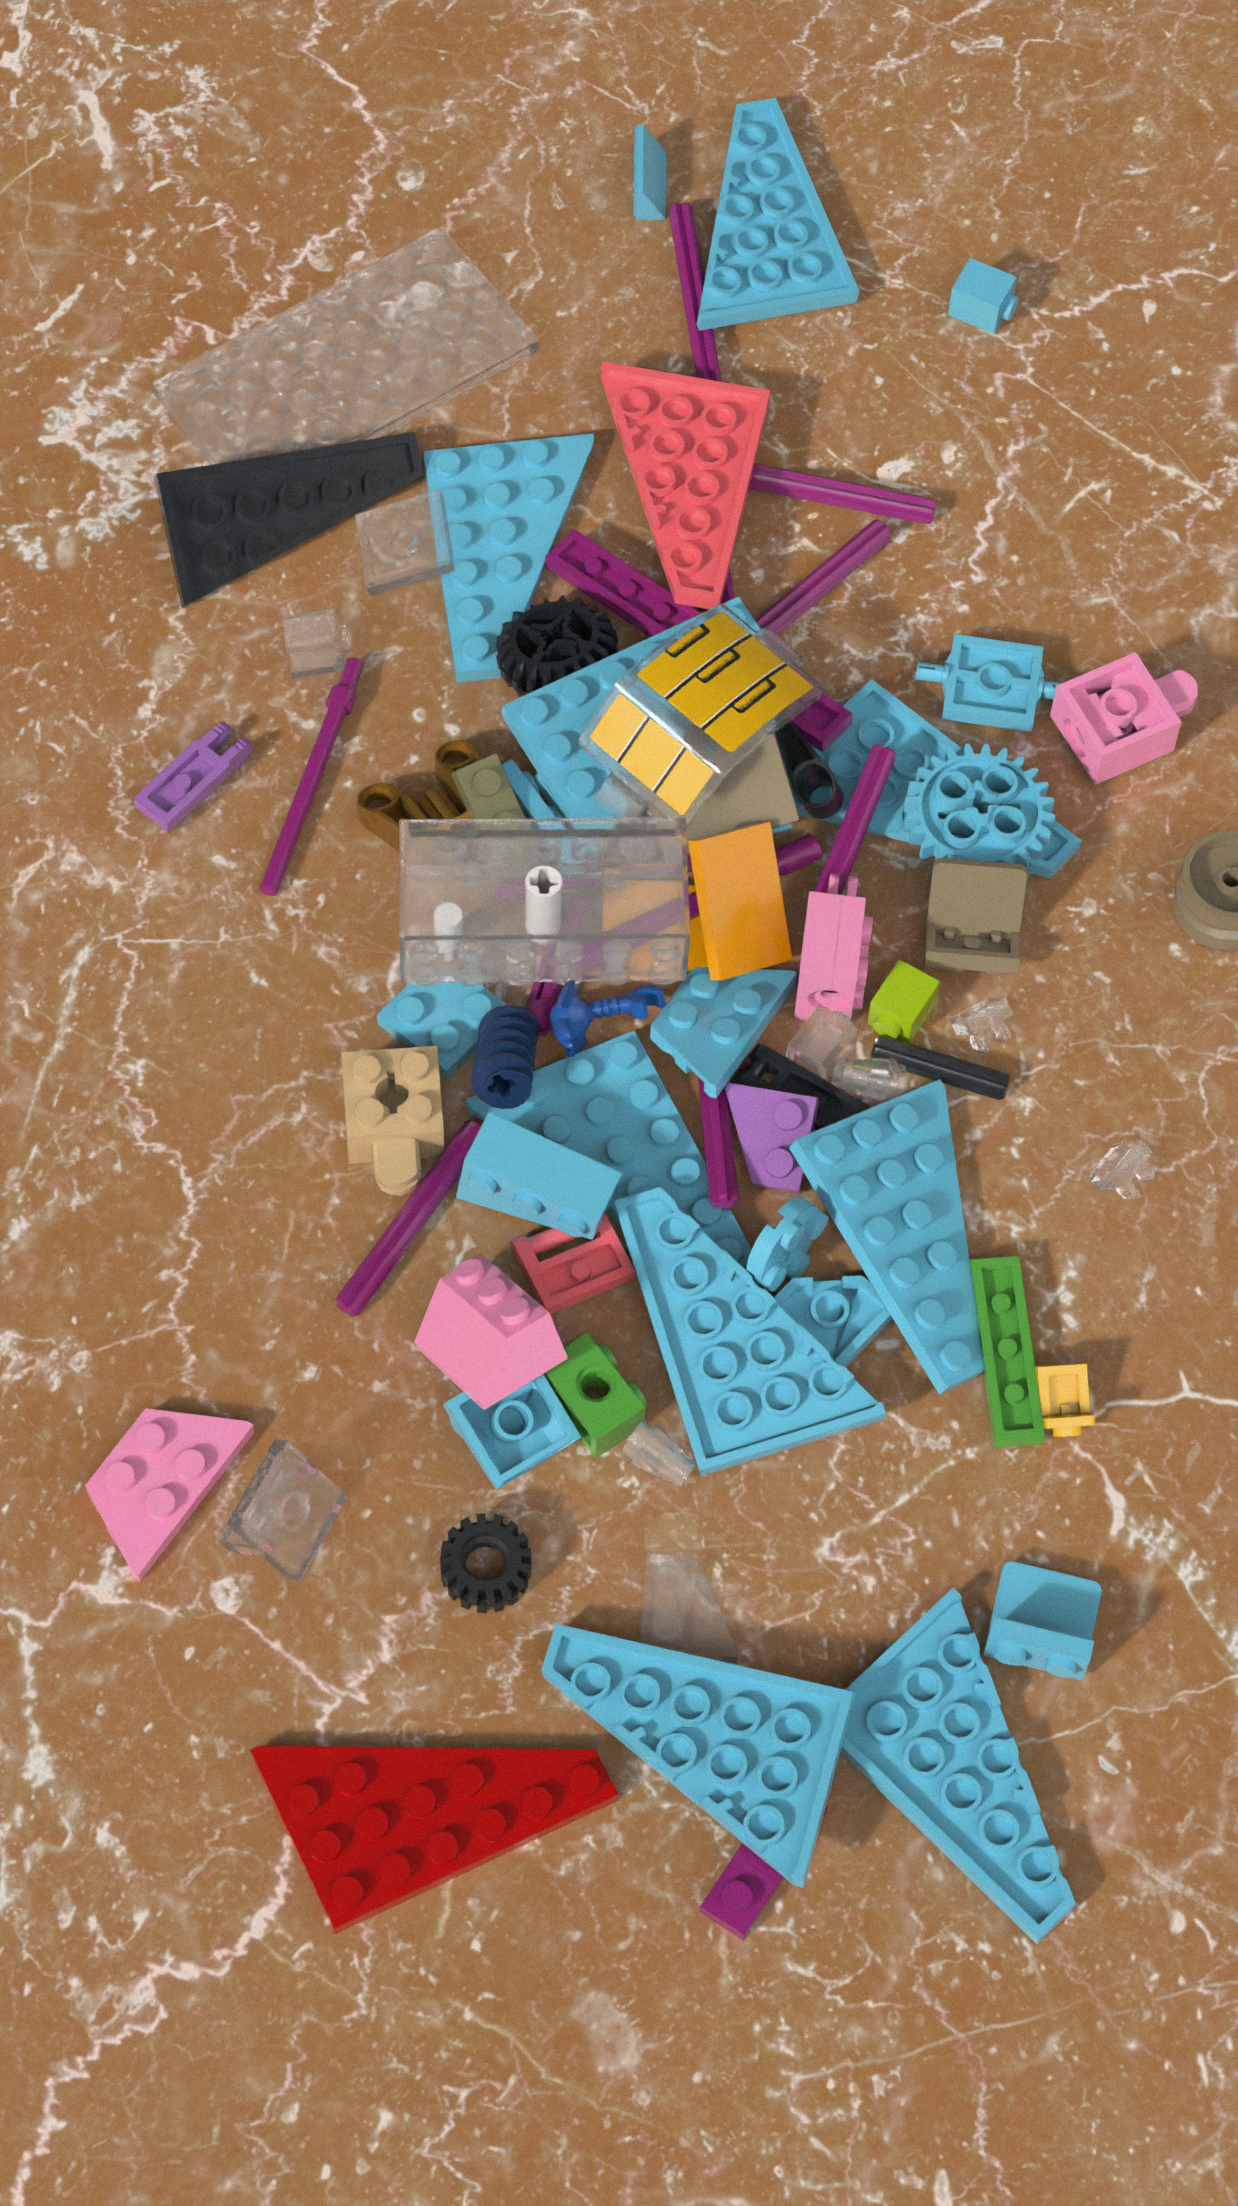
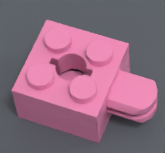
(1120, 696)
(834, 951)

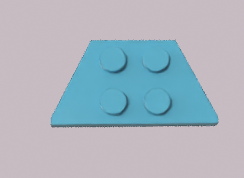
(716, 1023)

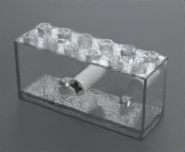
(543, 900)

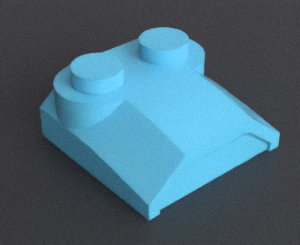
(513, 1431)

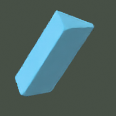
(649, 177)

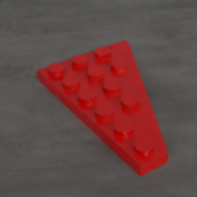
(409, 1818)

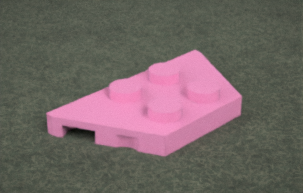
(160, 1479)

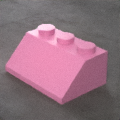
(487, 1332)

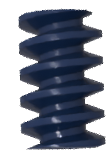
(505, 1056)

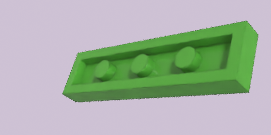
(1007, 1352)

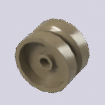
(1208, 891)

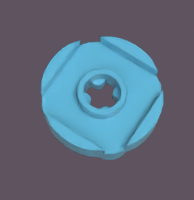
(783, 1250)

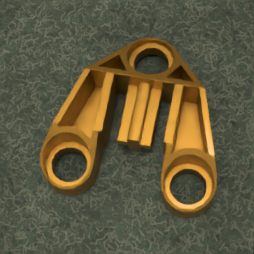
(435, 804)

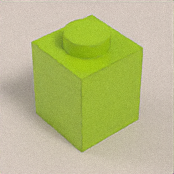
(903, 1002)

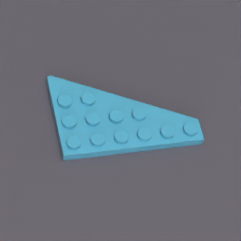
(502, 522)
(888, 722)
(899, 1208)
(734, 1357)

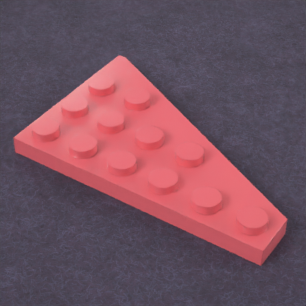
(692, 466)

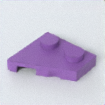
(766, 1129)

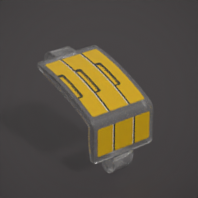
(694, 714)

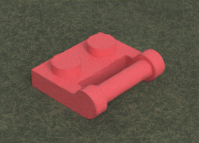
(573, 1273)

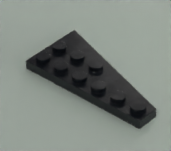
(254, 509)

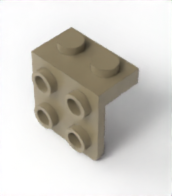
(975, 916)

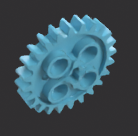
(978, 809)

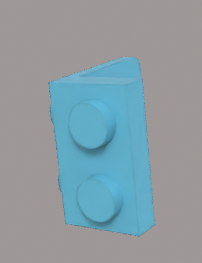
(1043, 1620)

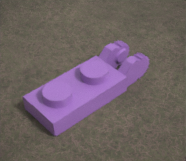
(191, 777)

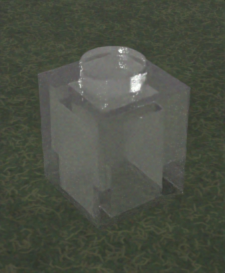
(315, 643)
(823, 1041)

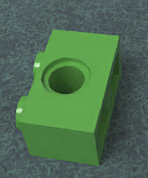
(603, 1420)

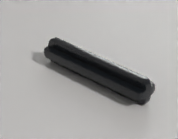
(943, 1067)

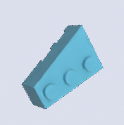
(536, 1179)

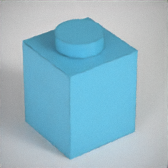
(983, 296)

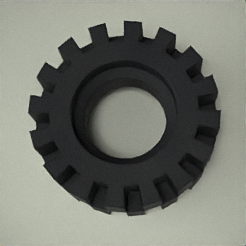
(480, 1534)

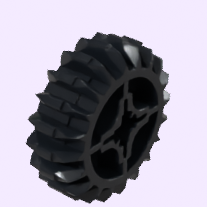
(552, 642)

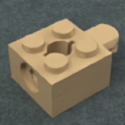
(393, 1112)

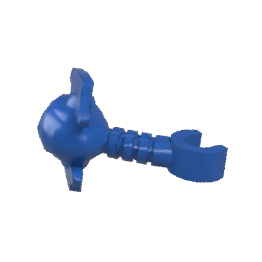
(573, 1014)

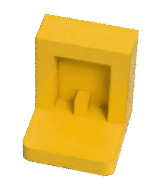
(1064, 1398)

